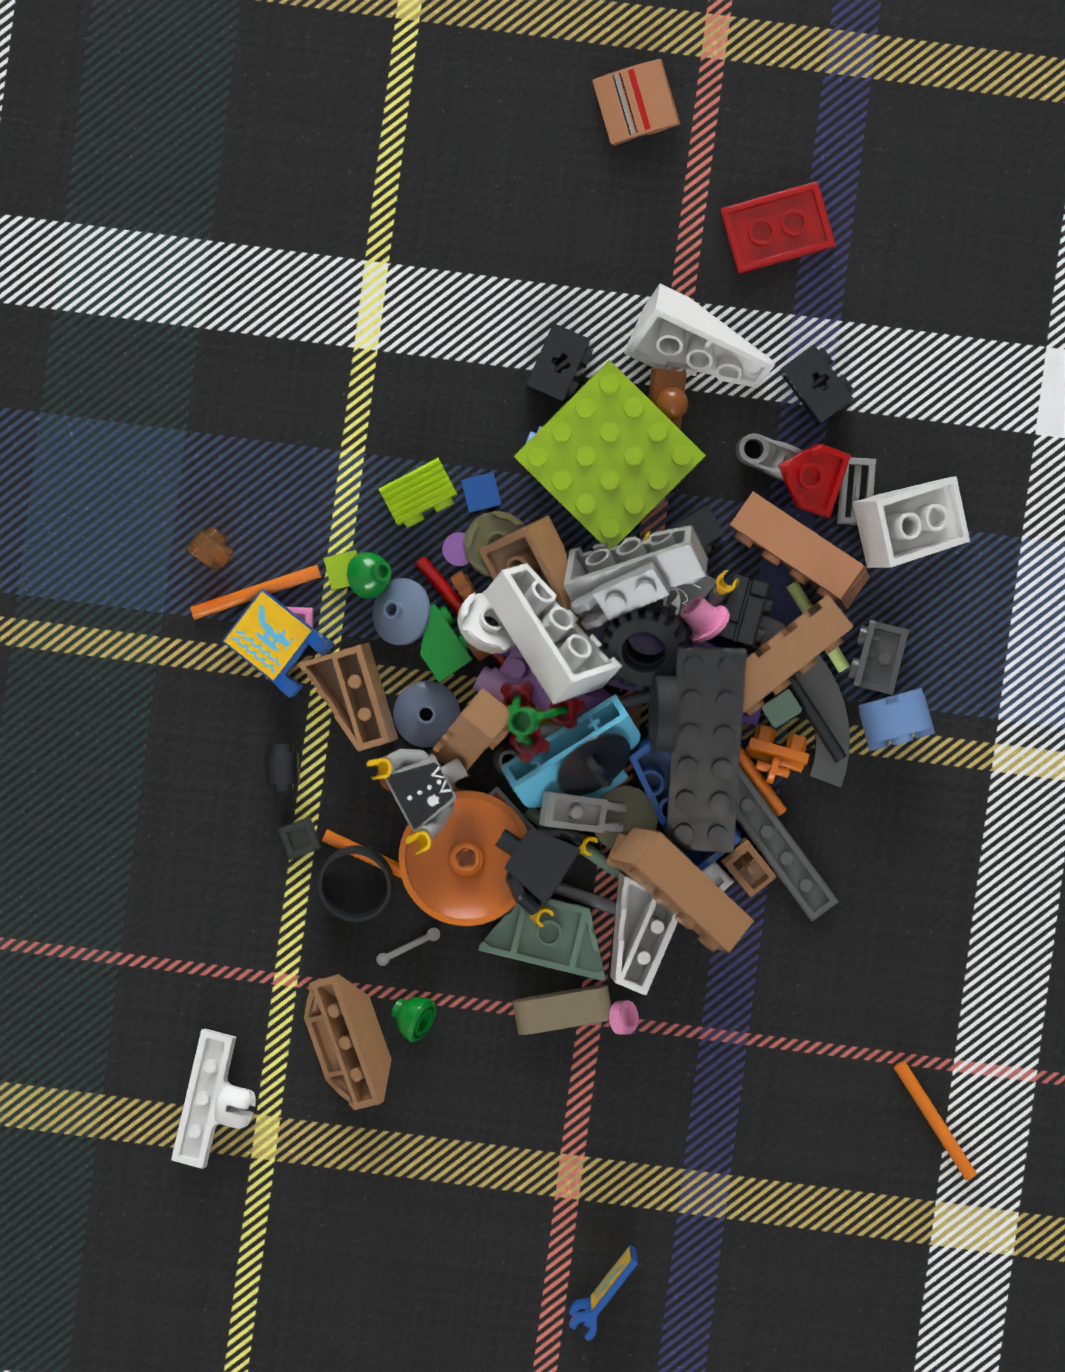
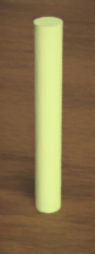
(804, 604)

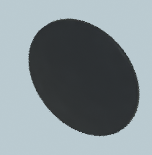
(593, 764)

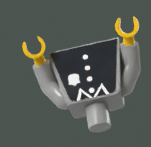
(420, 790)

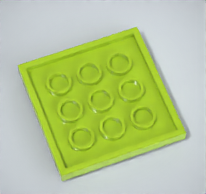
(609, 455)

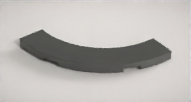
(828, 700)

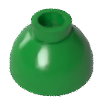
(368, 574)
(414, 1017)

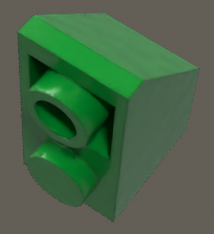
(441, 646)

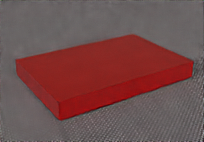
(777, 227)

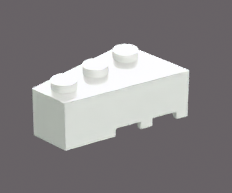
(639, 937)

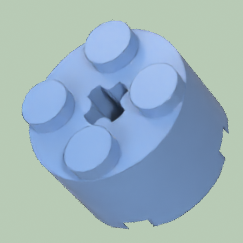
(896, 719)

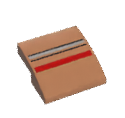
(636, 101)

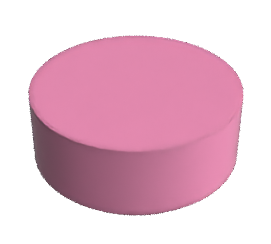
(623, 1017)

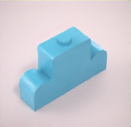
(541, 774)

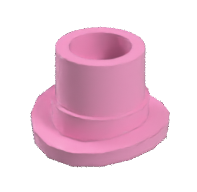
(704, 619)

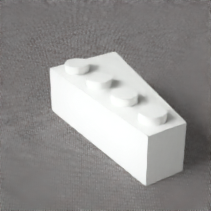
(547, 635)

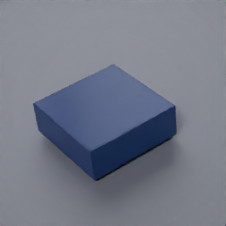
(481, 492)

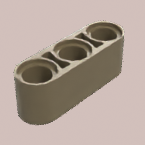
(562, 1009)

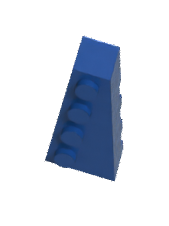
(654, 775)

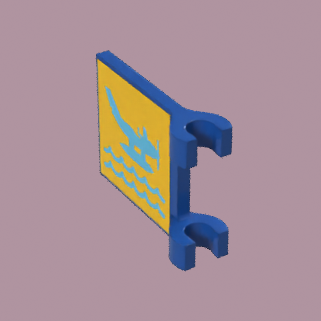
(274, 640)
(602, 1294)

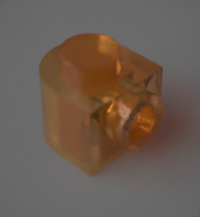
(210, 548)

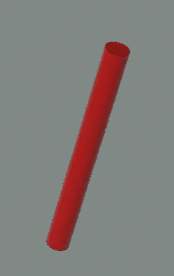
(446, 592)

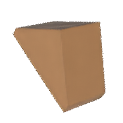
(748, 867)

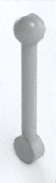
(432, 934)

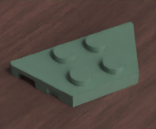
(562, 944)

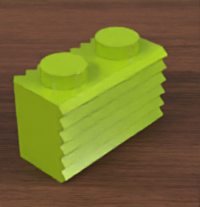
(419, 492)

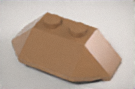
(348, 1041)

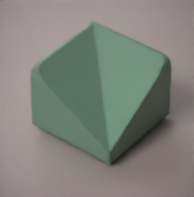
(781, 708)

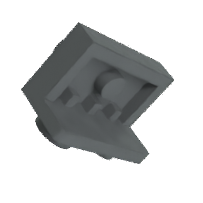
(880, 657)

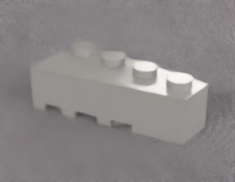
(673, 551)

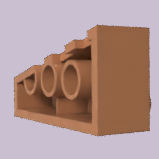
(800, 550)

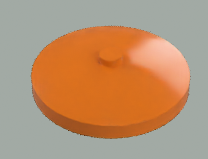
(463, 869)

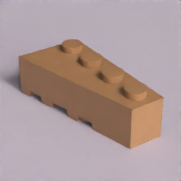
(793, 651)
(682, 888)

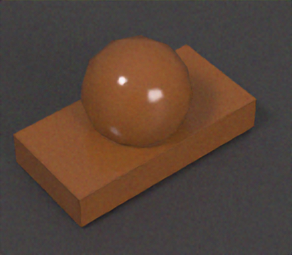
(668, 393)

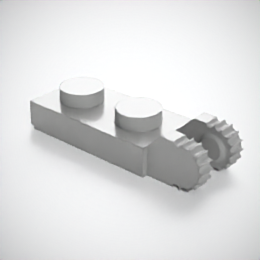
(621, 595)
(579, 812)

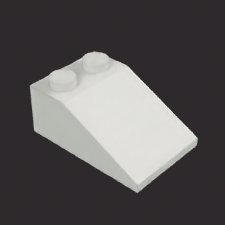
(911, 522)

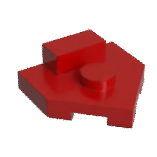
(815, 478)

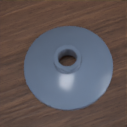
(411, 612)
(425, 695)

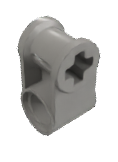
(770, 456)

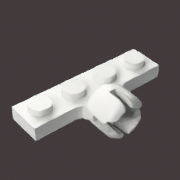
(210, 1100)

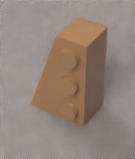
(354, 693)
(477, 727)

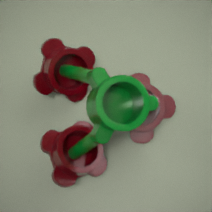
(525, 720)

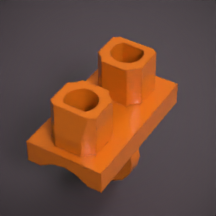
(776, 758)

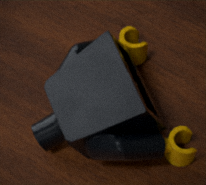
(540, 864)

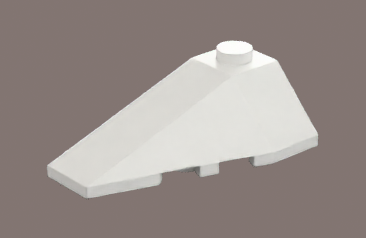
(688, 337)

